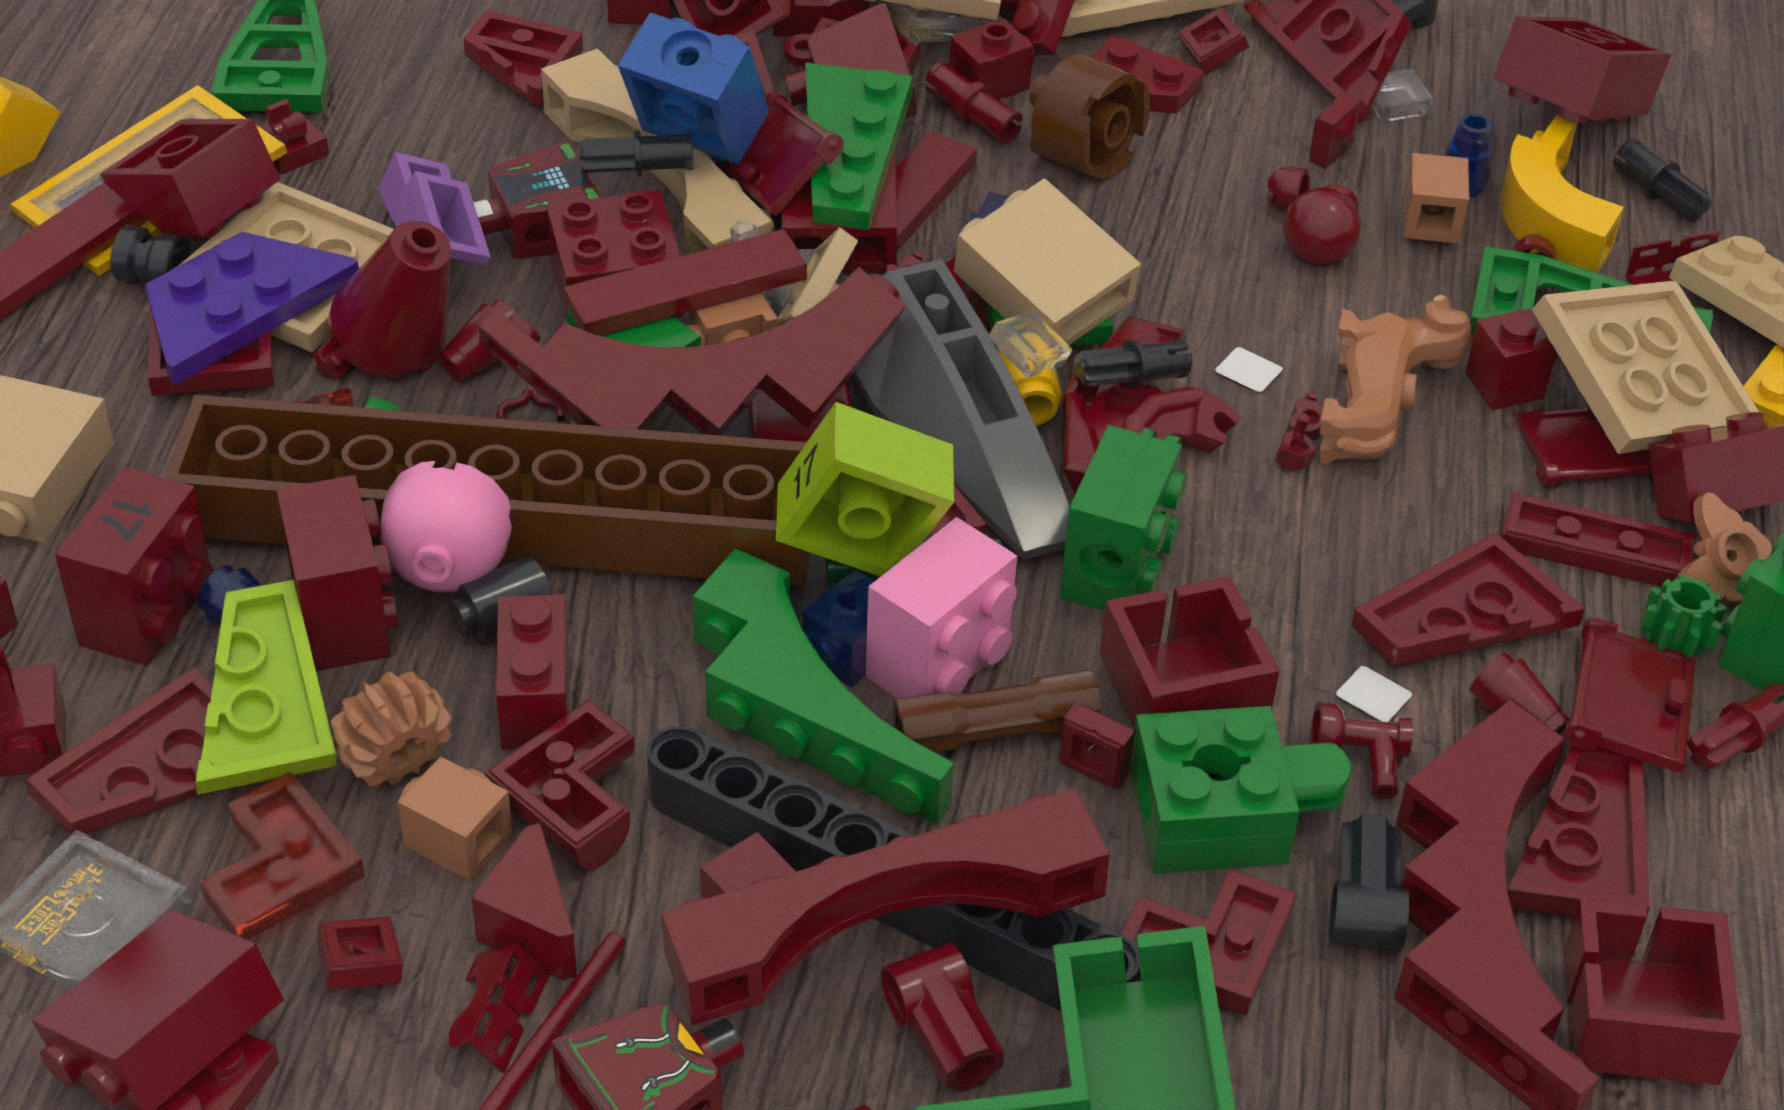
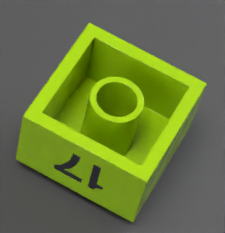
(864, 491)

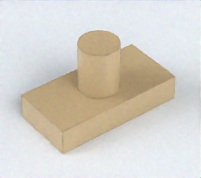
(822, 274)

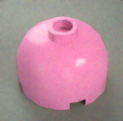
(444, 525)

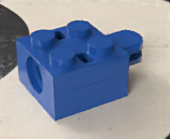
(694, 85)

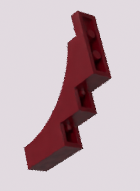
(707, 385)
(1473, 969)

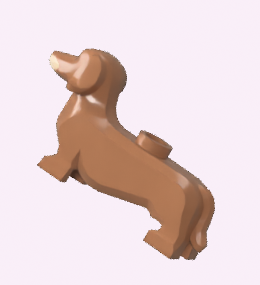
(1378, 378)

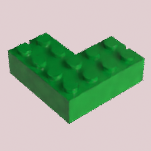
(1134, 1041)

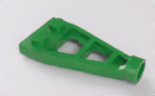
(256, 84)
(1512, 277)

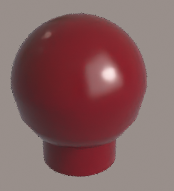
(1323, 225)

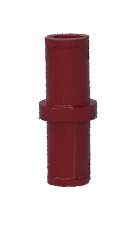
(973, 102)

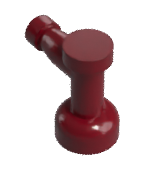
(1384, 740)

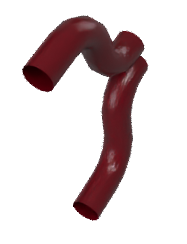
(526, 395)

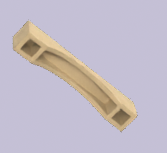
(591, 102)

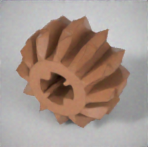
(390, 728)

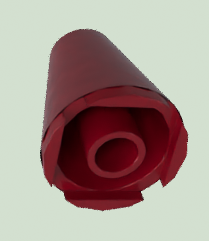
(396, 304)

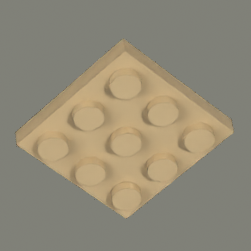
(309, 222)
(1642, 361)

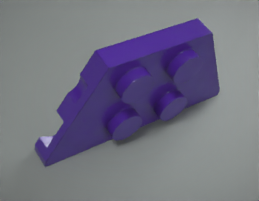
(238, 296)

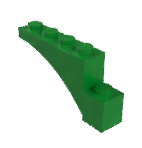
(788, 698)

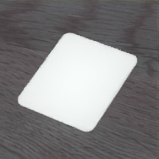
(1249, 369)
(1374, 694)

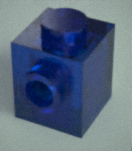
(839, 627)

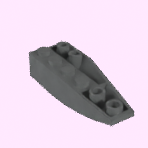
(951, 384)

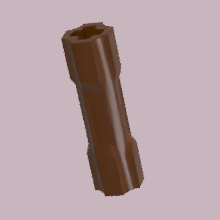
(949, 719)

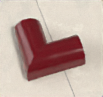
(555, 784)

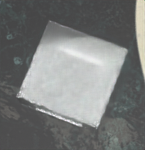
(1402, 97)
(1030, 343)

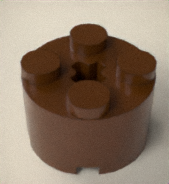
(1088, 116)

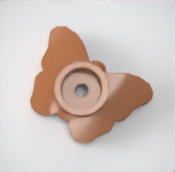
(1725, 547)

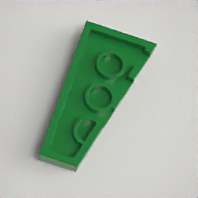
(868, 115)

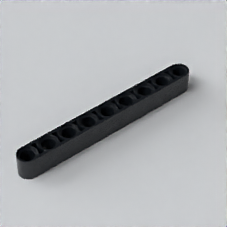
(738, 795)

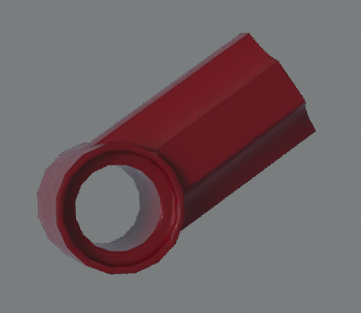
(938, 1001)

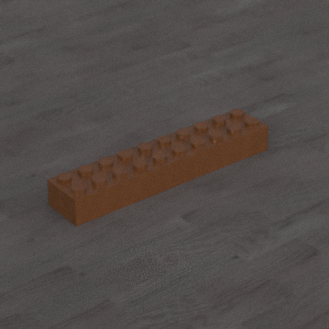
(572, 488)

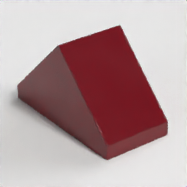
(526, 907)

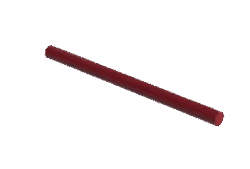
(554, 1023)

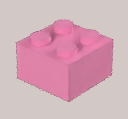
(941, 613)

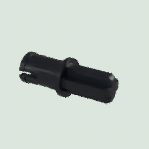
(637, 153)
(1662, 180)
(1133, 363)

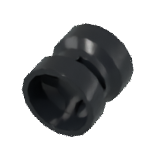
(142, 256)

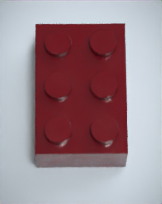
(1580, 68)

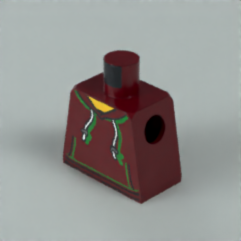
(645, 1062)

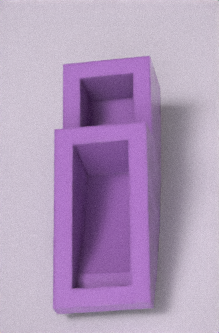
(426, 192)

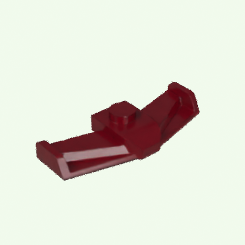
(1095, 407)

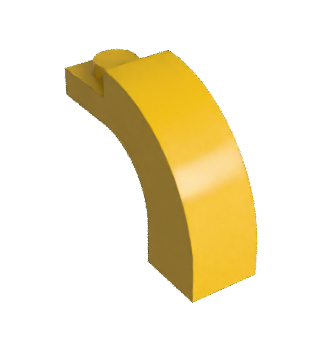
(1544, 203)

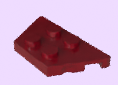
(1337, 42)

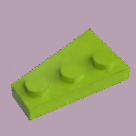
(264, 695)

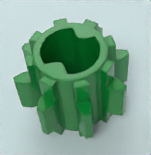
(1683, 616)

